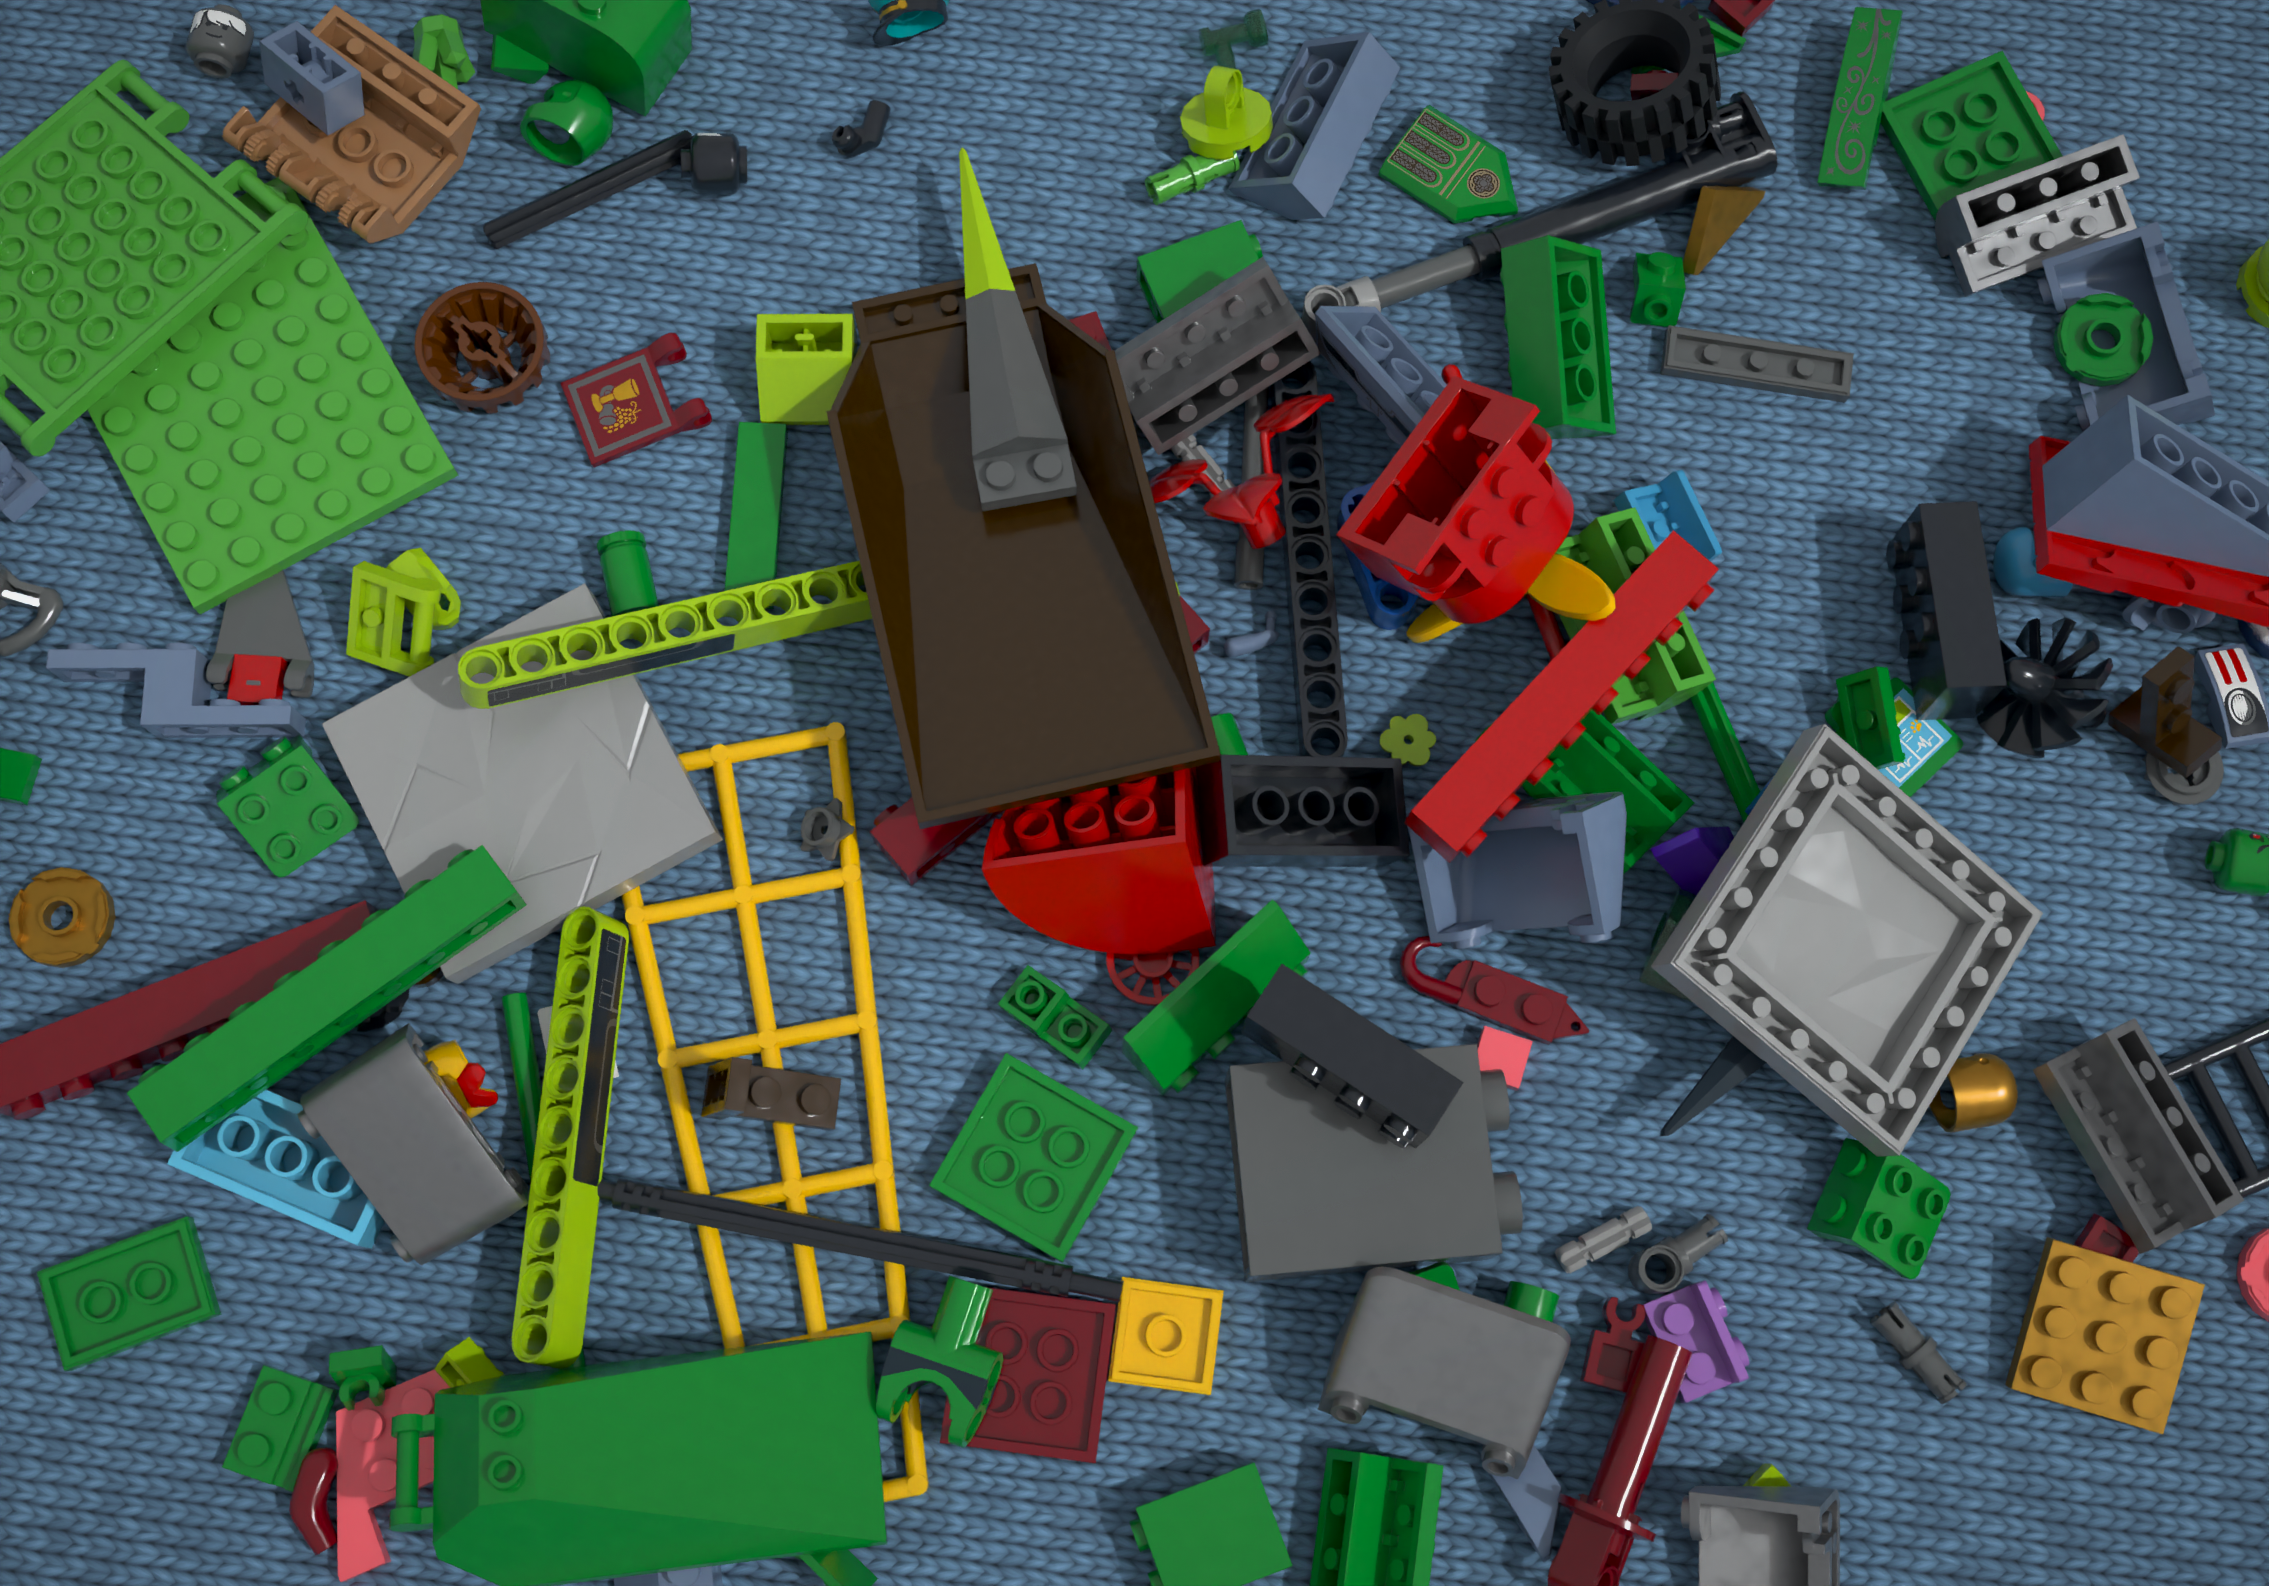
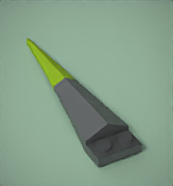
(1014, 421)

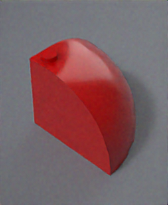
(1109, 867)

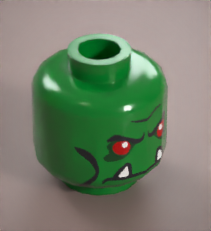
(2240, 862)

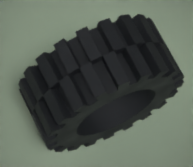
(1628, 38)

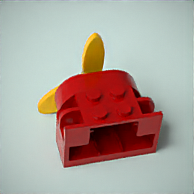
(1474, 517)

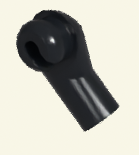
(865, 137)

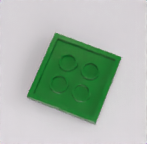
(1967, 130)
(1034, 1157)

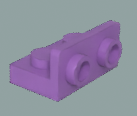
(1696, 1322)

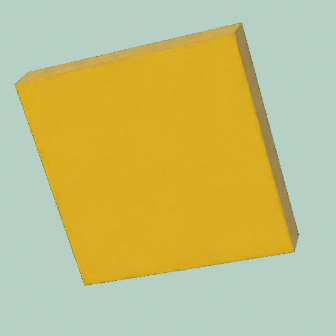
(1166, 1336)

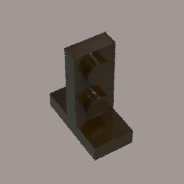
(2161, 713)
(770, 1095)

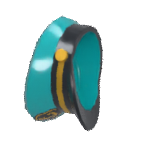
(907, 19)

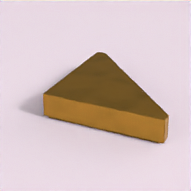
(1715, 220)

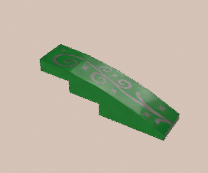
(1860, 98)

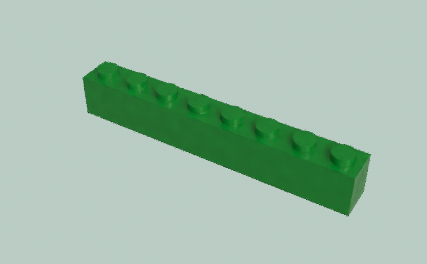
(325, 999)

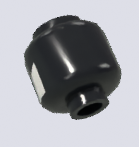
(715, 163)

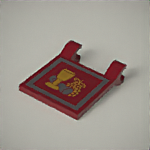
(626, 403)

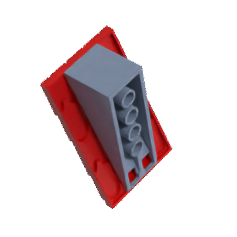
(2151, 514)

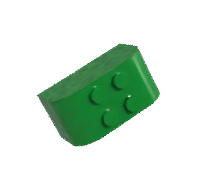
(613, 44)

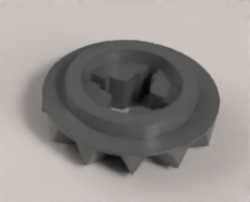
(2197, 787)

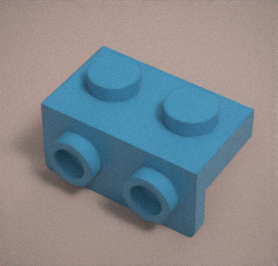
(1672, 507)

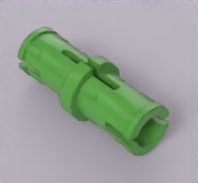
(1188, 175)

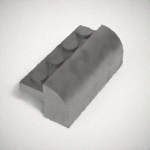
(2037, 215)
(1212, 356)
(2138, 1136)

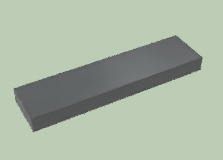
(1757, 364)

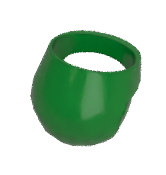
(580, 112)

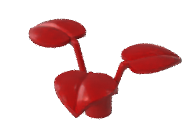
(1255, 499)

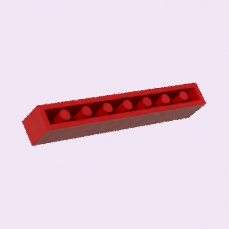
(1560, 698)

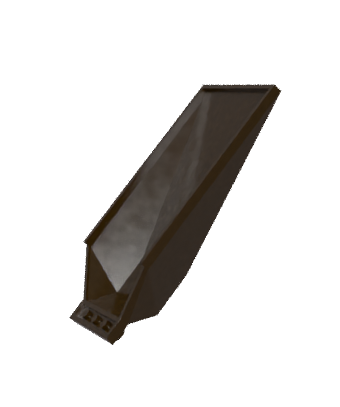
(1020, 639)

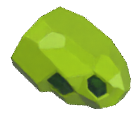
(418, 565)

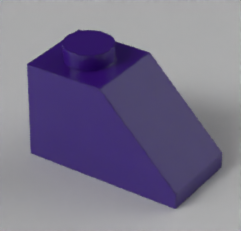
(1693, 855)

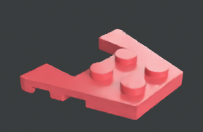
(368, 1469)

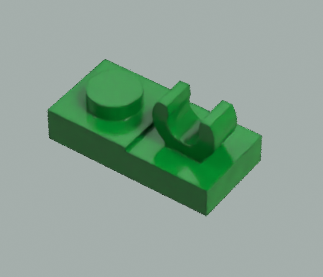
(1870, 716)

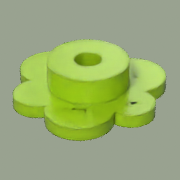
(1414, 729)

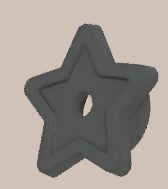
(813, 829)

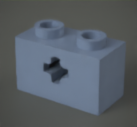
(312, 78)

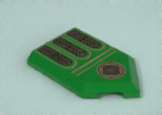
(1451, 169)

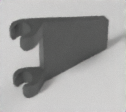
(264, 624)

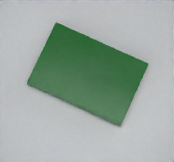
(128, 1293)

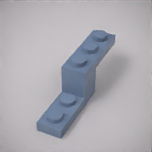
(176, 691)

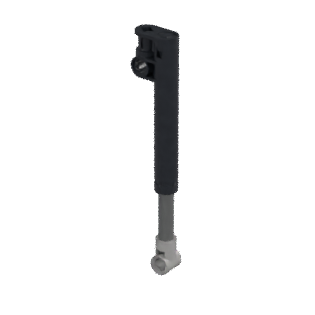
(1727, 154)

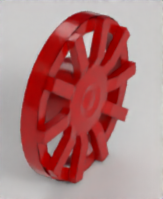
(1149, 968)

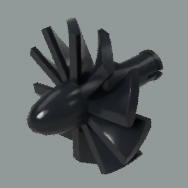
(2041, 697)

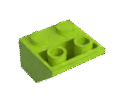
(802, 365)

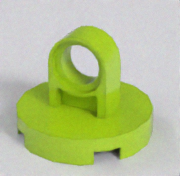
(1226, 116)

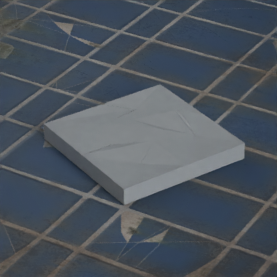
(560, 788)
(1849, 941)

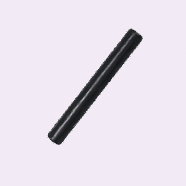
(587, 191)

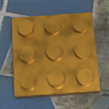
(2104, 1335)

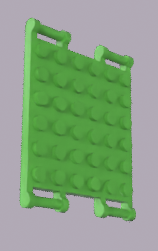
(112, 247)

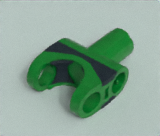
(945, 1357)

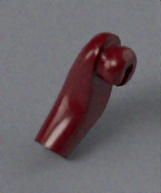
(309, 1499)

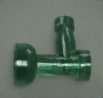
(1220, 40)

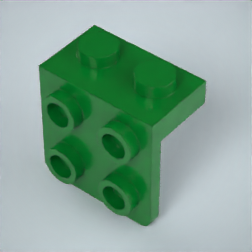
(285, 806)
(1881, 1207)

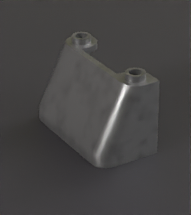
(412, 1148)
(1765, 1535)

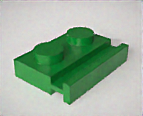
(279, 1427)

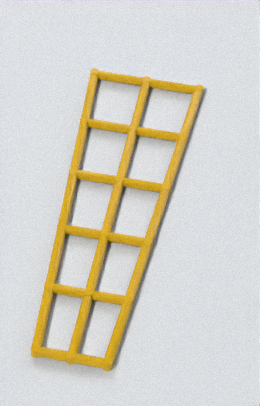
(769, 1042)

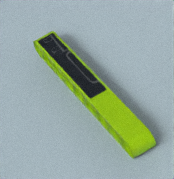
(659, 647)
(570, 1140)

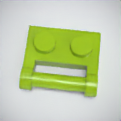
(378, 617)

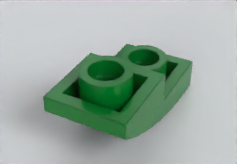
(1055, 1017)

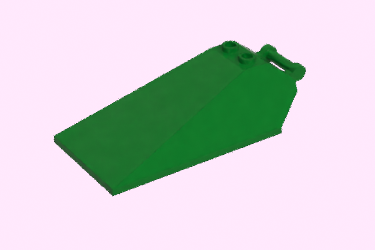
(651, 1463)

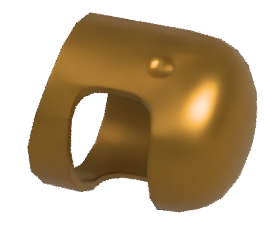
(1982, 1094)

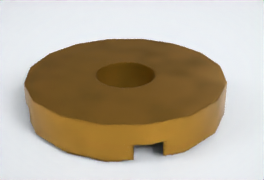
(85, 934)

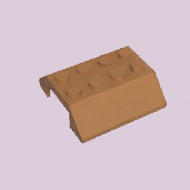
(383, 163)

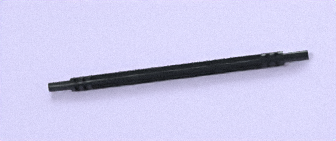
(855, 1239)

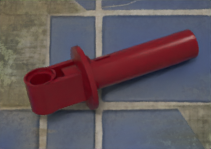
(1605, 1519)

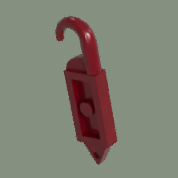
(1495, 996)

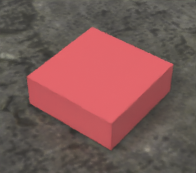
(1503, 1052)

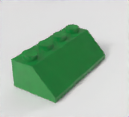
(1559, 335)
(1213, 1001)

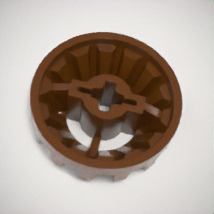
(471, 317)

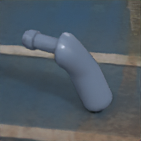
(1252, 642)

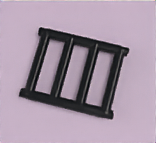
(2194, 1064)

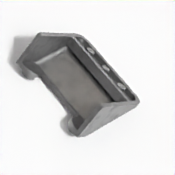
(1446, 1364)

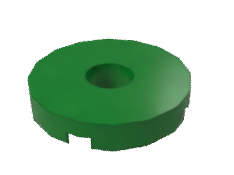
(2097, 365)

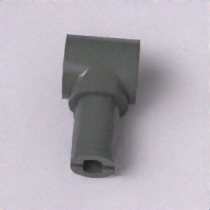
(1677, 1255)

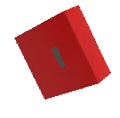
(256, 678)

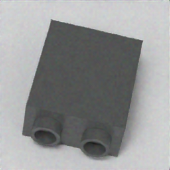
(1342, 1199)

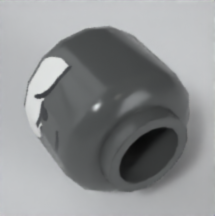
(219, 41)

